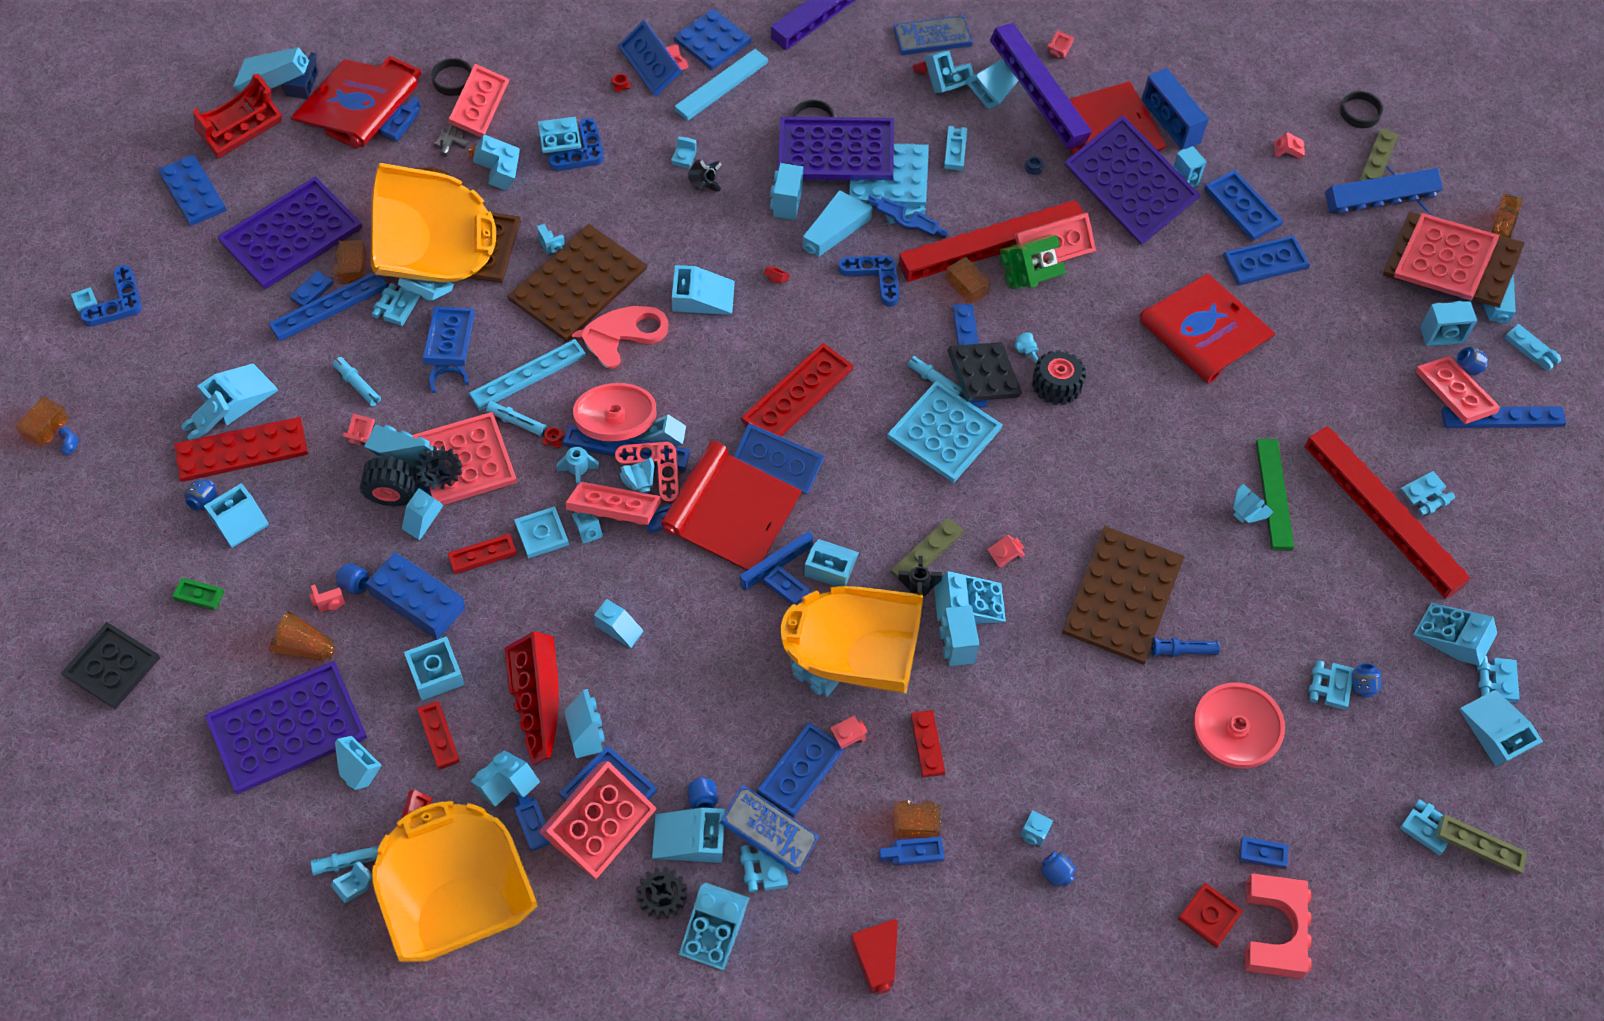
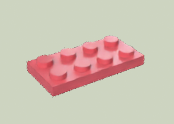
(478, 101)
(1073, 236)
(1457, 389)
(613, 503)

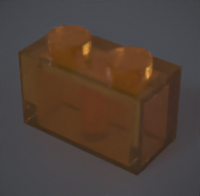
(350, 261)
(968, 280)
(42, 422)
(916, 819)

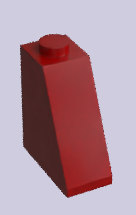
(877, 955)

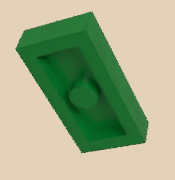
(198, 594)

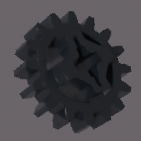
(438, 467)
(665, 883)

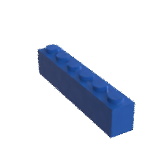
(1384, 190)

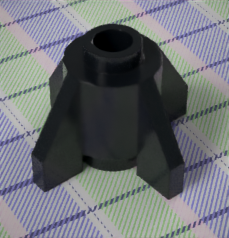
(704, 175)
(920, 579)

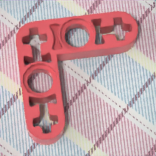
(657, 457)

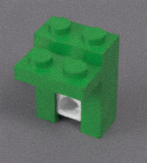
(1020, 264)

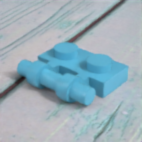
(399, 308)
(1424, 488)
(1504, 678)
(1338, 686)
(1422, 829)
(772, 873)

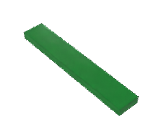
(1274, 494)

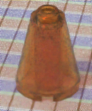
(300, 639)

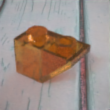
(1506, 215)

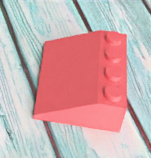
(598, 819)

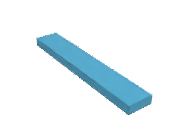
(721, 84)
(527, 374)

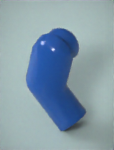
(70, 440)

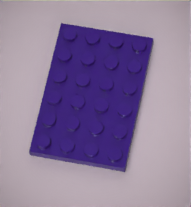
(838, 147)
(1132, 180)
(289, 232)
(284, 727)

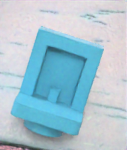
(352, 883)

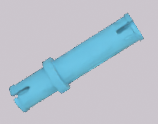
(928, 372)
(351, 375)
(508, 415)
(344, 860)

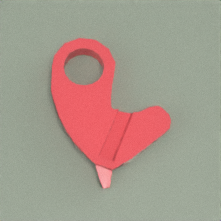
(604, 332)

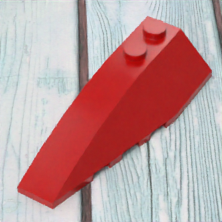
(535, 686)

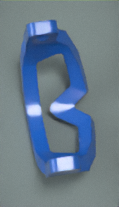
(433, 376)

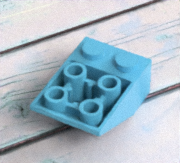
(701, 291)
(240, 388)
(389, 443)
(964, 590)
(1457, 632)
(1500, 727)
(689, 835)
(713, 925)

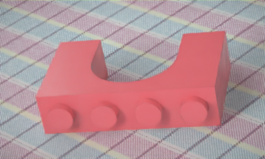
(1292, 899)

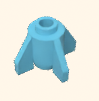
(577, 462)
(638, 476)
(1249, 507)

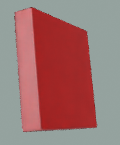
(1210, 915)

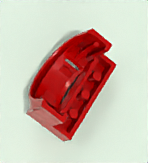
(234, 123)

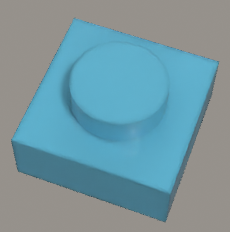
(84, 299)

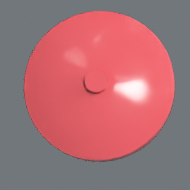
(614, 412)
(1239, 725)

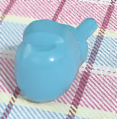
(1026, 345)

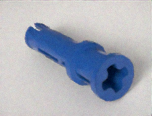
(1175, 647)

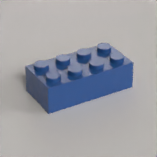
(1174, 109)
(416, 595)

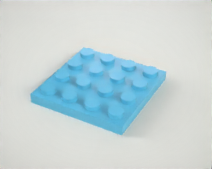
(908, 181)
(944, 431)

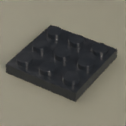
(984, 371)
(110, 665)

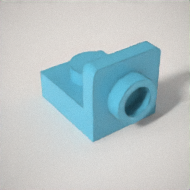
(684, 152)
(548, 241)
(588, 526)
(1036, 828)

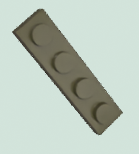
(1379, 155)
(930, 547)
(1481, 844)

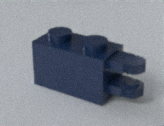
(302, 85)

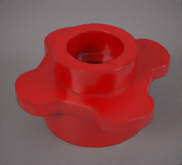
(620, 82)
(553, 432)

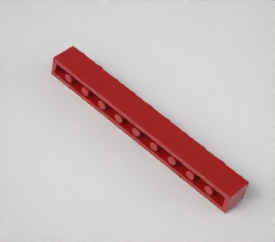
(977, 244)
(1387, 512)

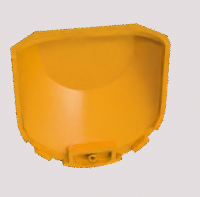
(427, 226)
(855, 636)
(449, 880)

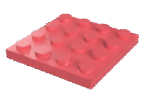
(1446, 256)
(481, 453)

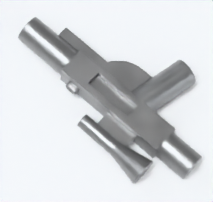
(453, 135)

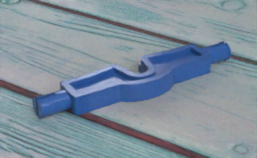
(897, 212)

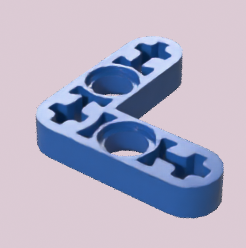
(585, 153)
(882, 272)
(121, 304)

